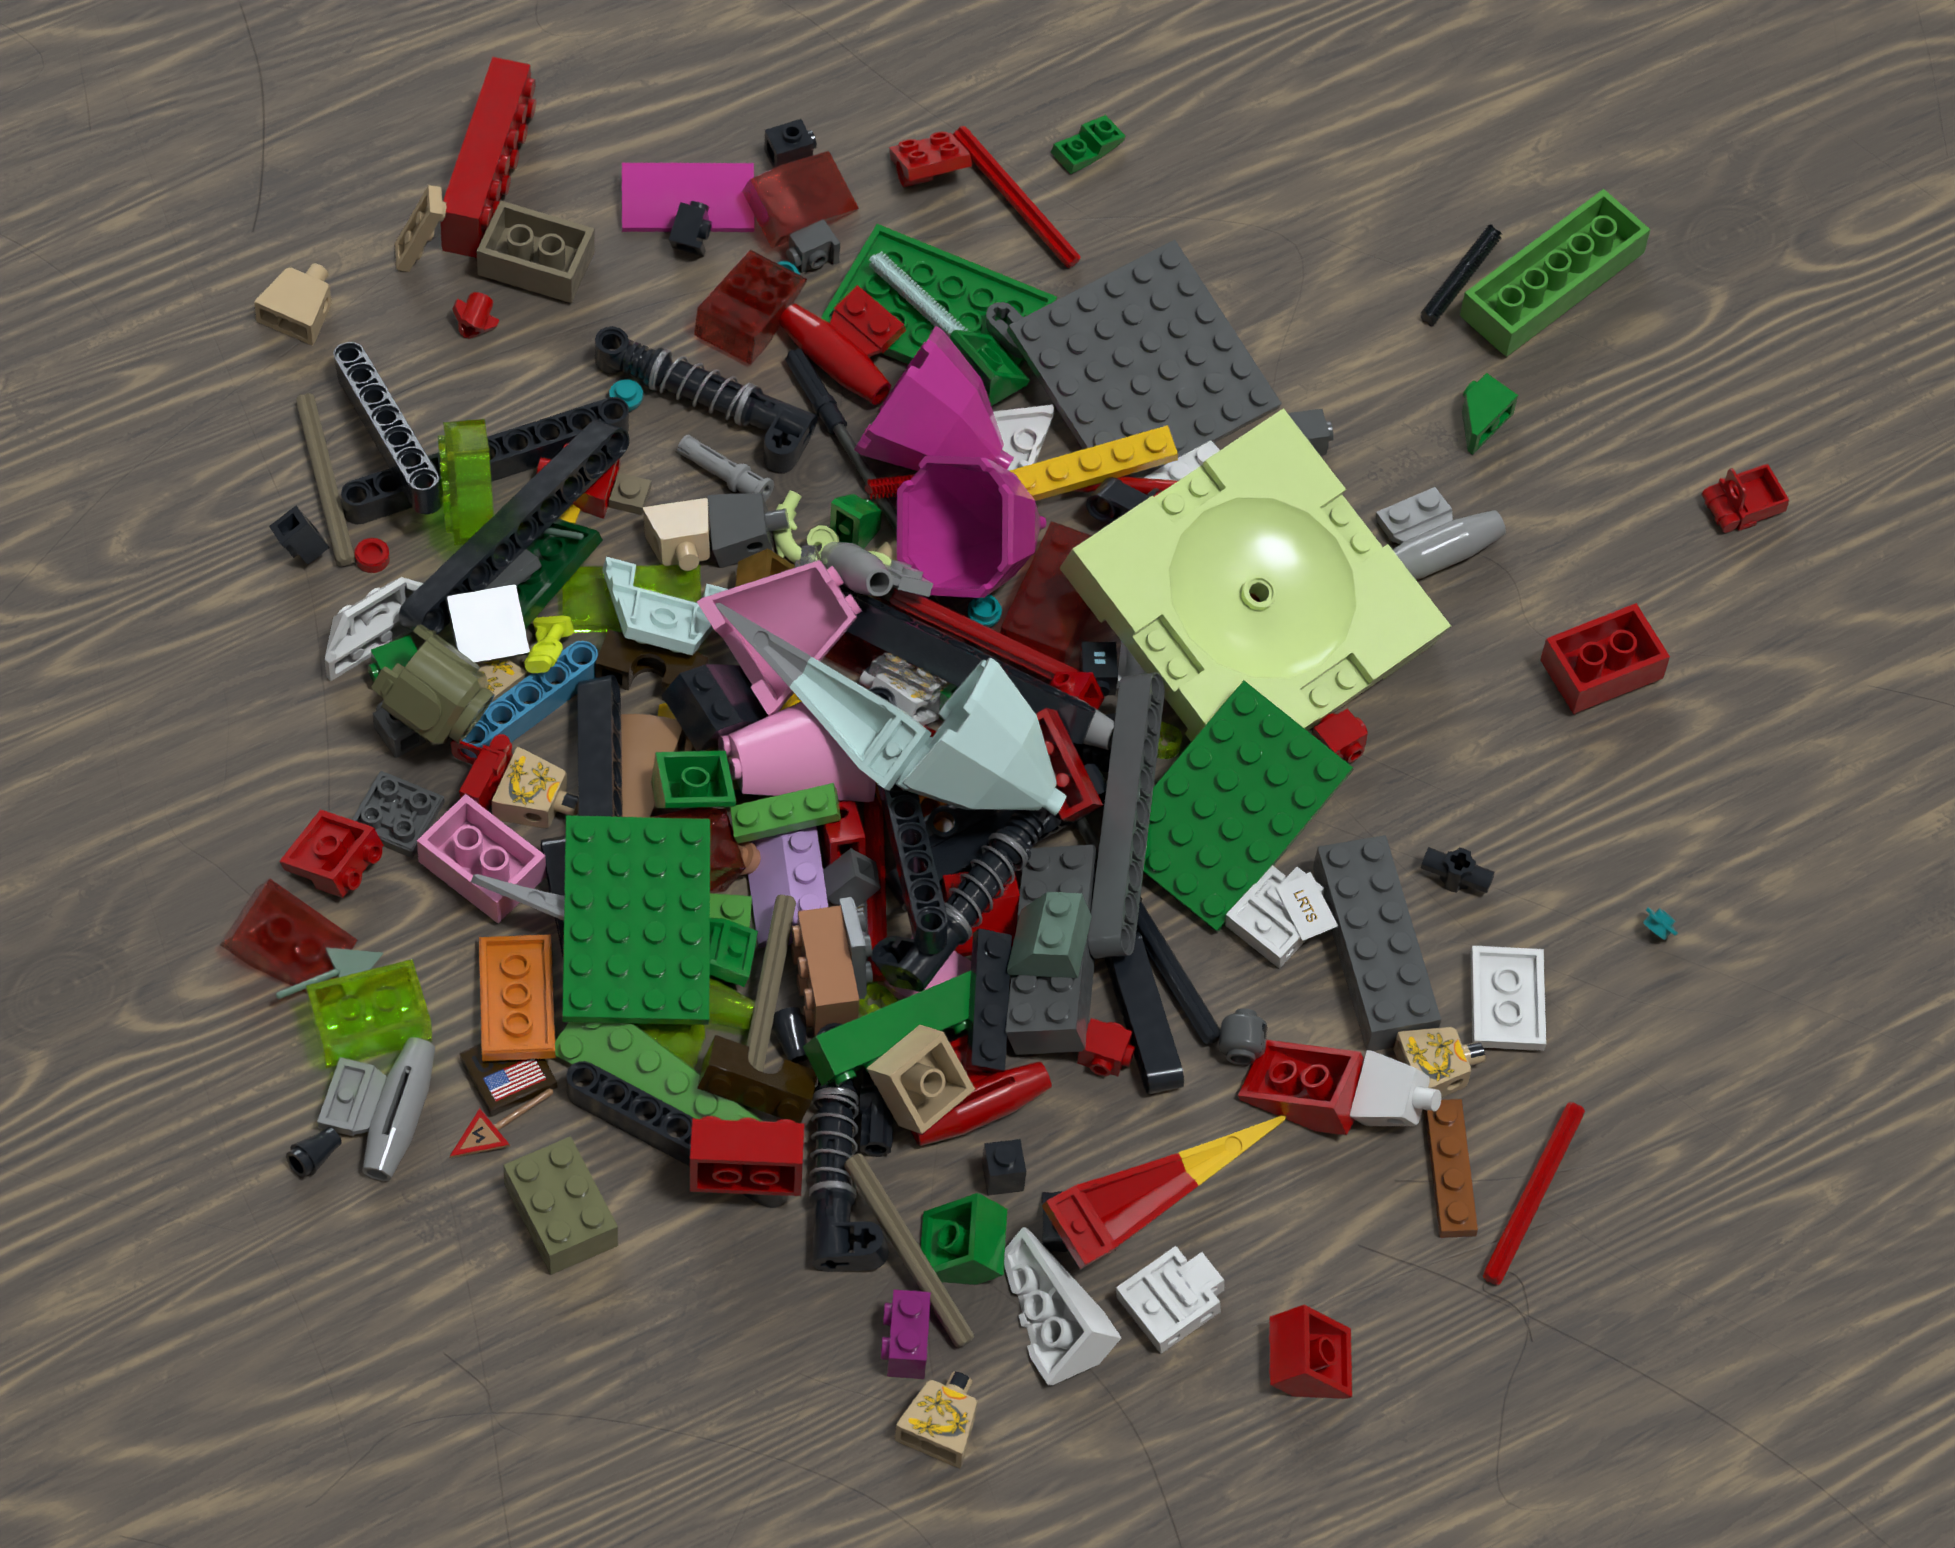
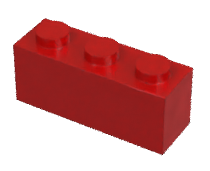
(1068, 768)

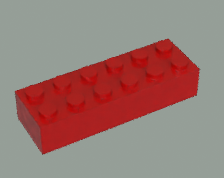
(487, 155)

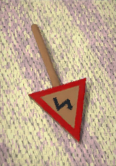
(484, 1136)

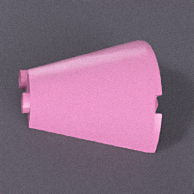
(795, 605)
(791, 755)

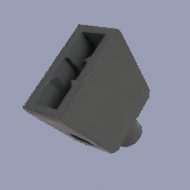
(742, 526)

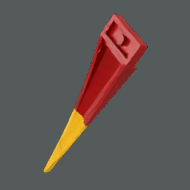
(1111, 1209)

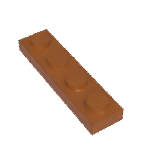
(1451, 1170)

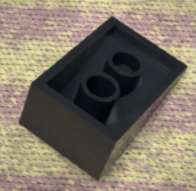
(712, 703)

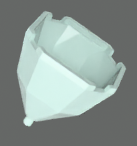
(986, 750)

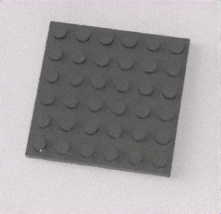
(1143, 356)

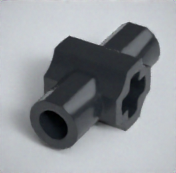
(1457, 870)

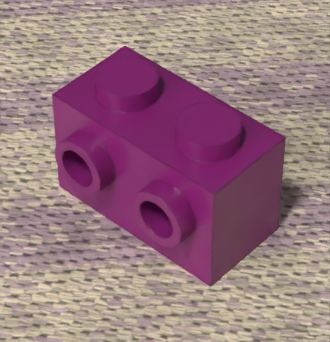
(908, 1334)

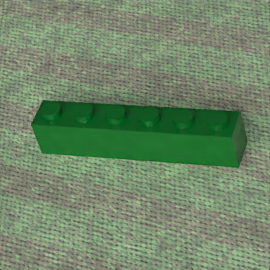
(862, 1041)

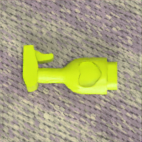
(548, 646)

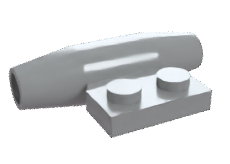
(1430, 535)
(868, 575)
(382, 1105)

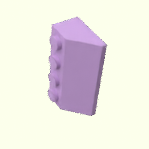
(790, 867)

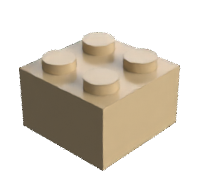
(921, 1079)

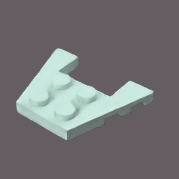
(654, 616)

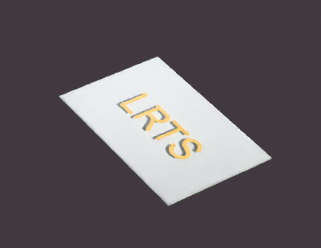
(1306, 906)

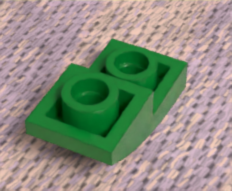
(1089, 145)

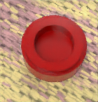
(372, 555)

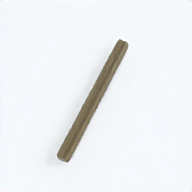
(325, 480)
(770, 980)
(909, 1250)

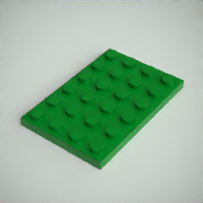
(954, 282)
(1236, 803)
(636, 920)

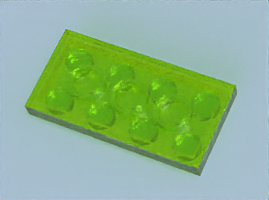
(590, 603)

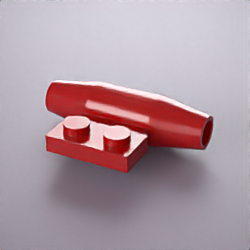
(844, 345)
(992, 1099)

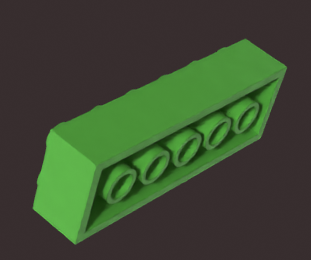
(1554, 272)

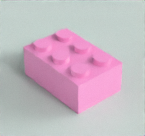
(476, 842)

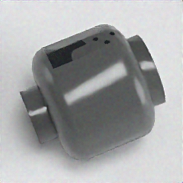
(1243, 1037)

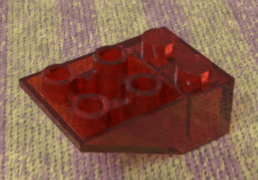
(747, 306)

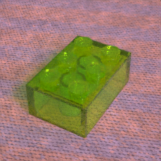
(465, 478)
(368, 1012)

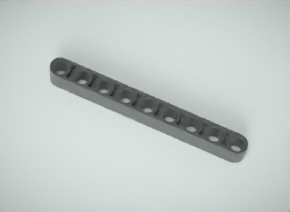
(1126, 816)

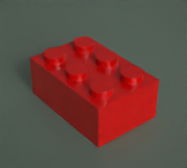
(1604, 658)
(746, 1156)

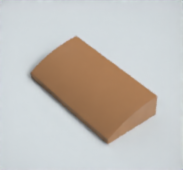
(640, 740)

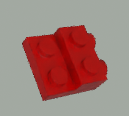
(333, 852)

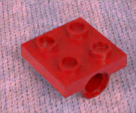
(922, 159)

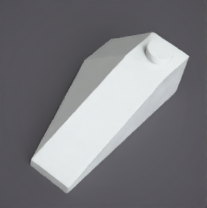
(1061, 1319)

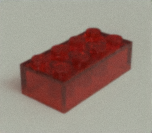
(1047, 607)

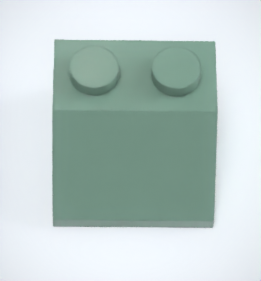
(1051, 936)

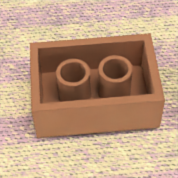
(824, 968)

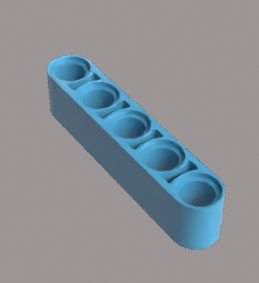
(535, 688)

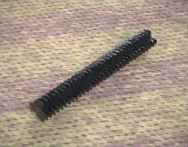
(1460, 275)

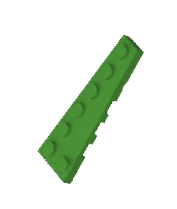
(646, 1064)

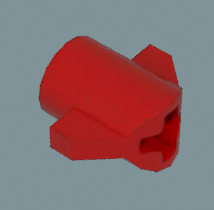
(474, 315)

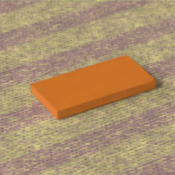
(516, 997)

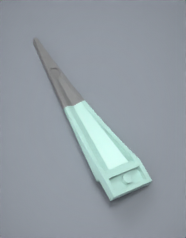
(866, 727)

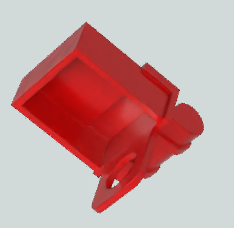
(1745, 498)
(486, 769)

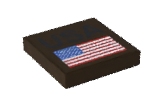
(506, 1082)

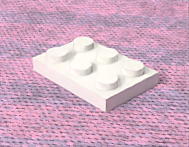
(1508, 997)

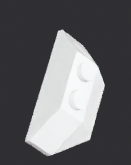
(367, 626)

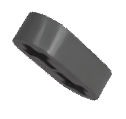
(999, 327)

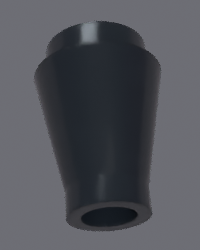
(790, 1031)
(309, 1154)

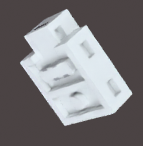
(1264, 920)
(1172, 1297)

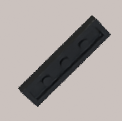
(988, 1001)

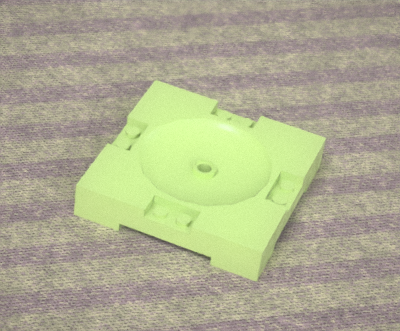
(1270, 525)

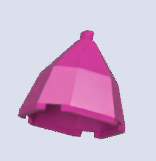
(935, 411)
(966, 525)

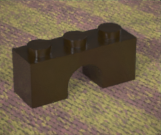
(630, 658)
(732, 1077)

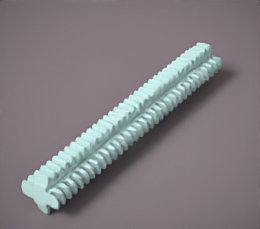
(913, 294)

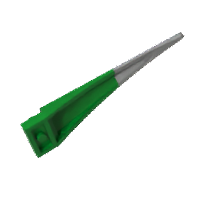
(730, 942)

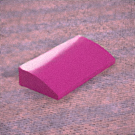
(655, 191)

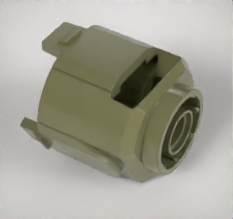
(436, 692)

